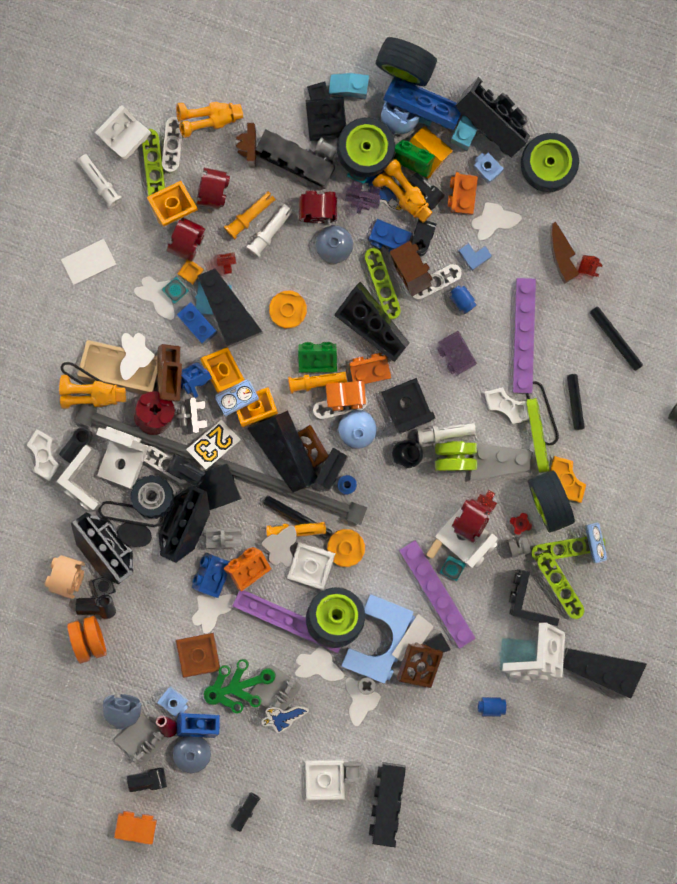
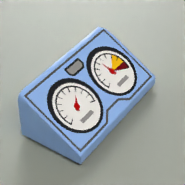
(236, 397)
(596, 542)

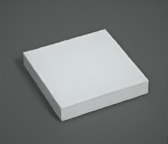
(311, 565)
(325, 780)

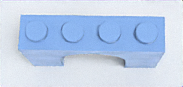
(379, 666)

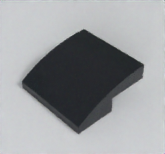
(325, 118)
(331, 469)
(220, 486)

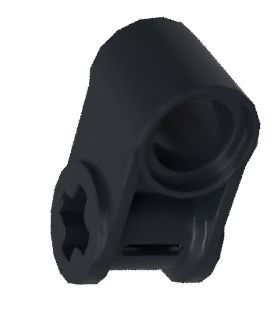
(424, 234)

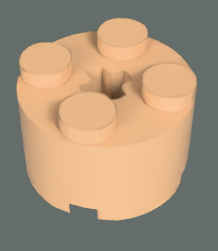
(65, 576)

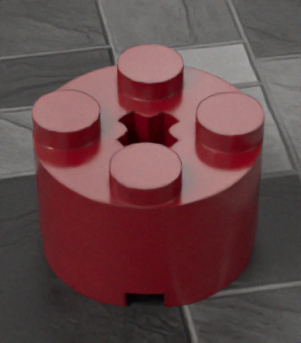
(212, 188)
(318, 207)
(186, 239)
(144, 416)
(472, 520)

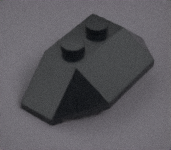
(184, 524)
(103, 547)

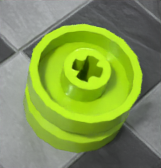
(455, 455)

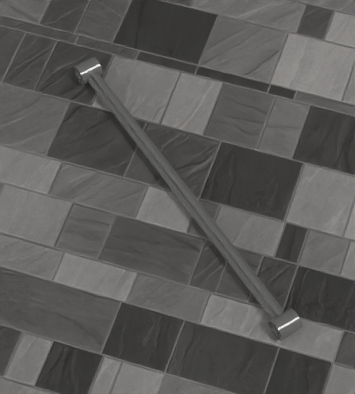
(353, 512)

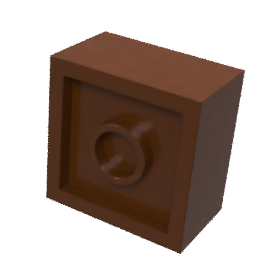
(411, 268)

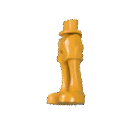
(218, 113)
(412, 199)
(101, 393)

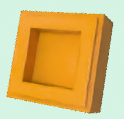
(190, 272)

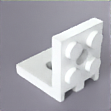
(121, 447)
(72, 488)
(464, 549)
(549, 657)

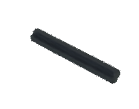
(616, 338)
(292, 514)

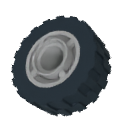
(150, 485)

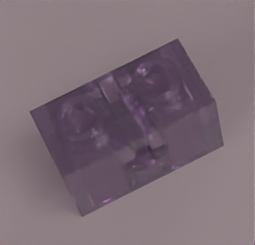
(456, 343)

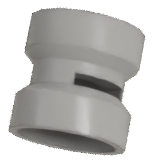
(522, 543)

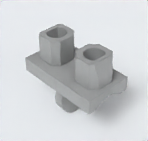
(189, 415)
(223, 537)

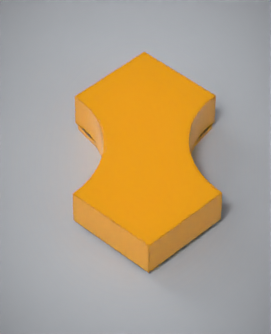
(572, 486)

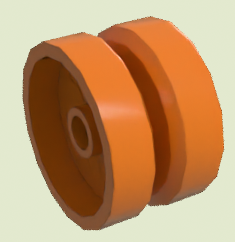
(87, 639)

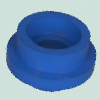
(353, 484)

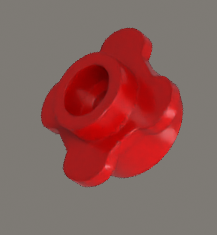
(522, 518)

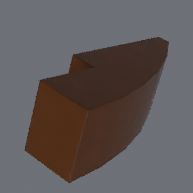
(562, 253)
(169, 372)

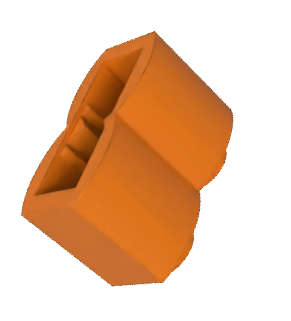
(346, 394)
(135, 828)

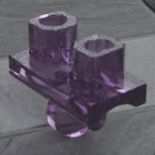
(363, 199)

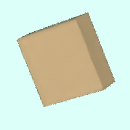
(434, 548)

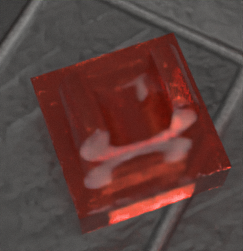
(226, 260)
(589, 265)
(487, 500)

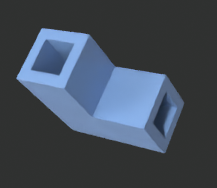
(474, 259)

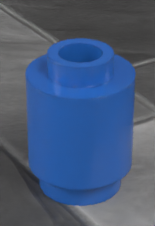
(462, 299)
(492, 707)

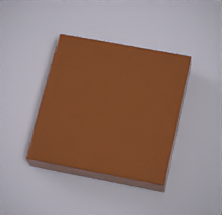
(198, 655)

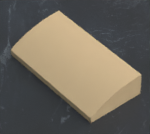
(104, 363)

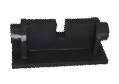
(508, 103)

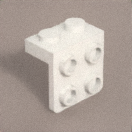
(123, 133)

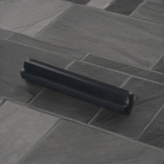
(575, 401)

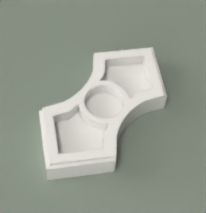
(515, 410)
(41, 447)

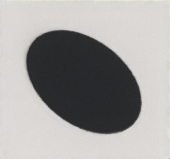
(134, 534)

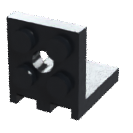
(412, 417)
(517, 598)

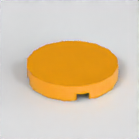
(288, 309)
(348, 547)

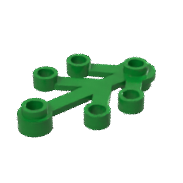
(235, 687)

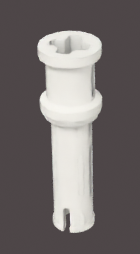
(104, 187)
(264, 238)
(436, 434)

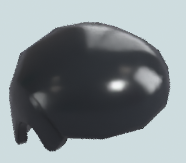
(407, 453)

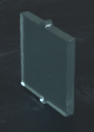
(517, 651)

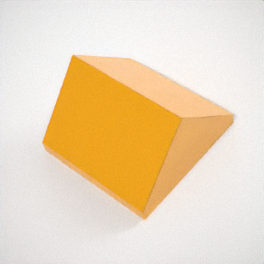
(429, 141)
(171, 204)
(222, 369)
(258, 410)

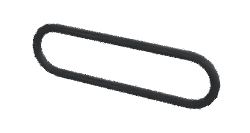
(79, 368)
(550, 412)
(123, 520)

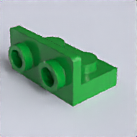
(414, 158)
(317, 357)

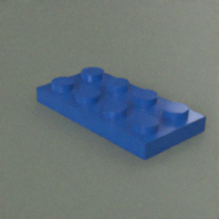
(423, 103)

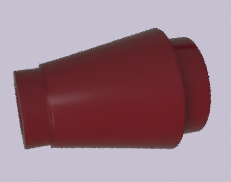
(167, 726)

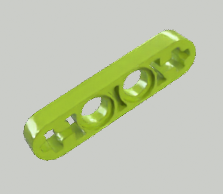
(153, 166)
(384, 283)
(538, 435)
(567, 545)
(559, 586)

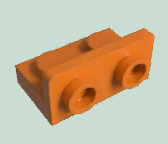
(463, 193)
(370, 369)
(247, 568)

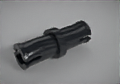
(245, 811)

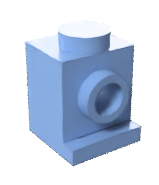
(487, 174)
(172, 694)

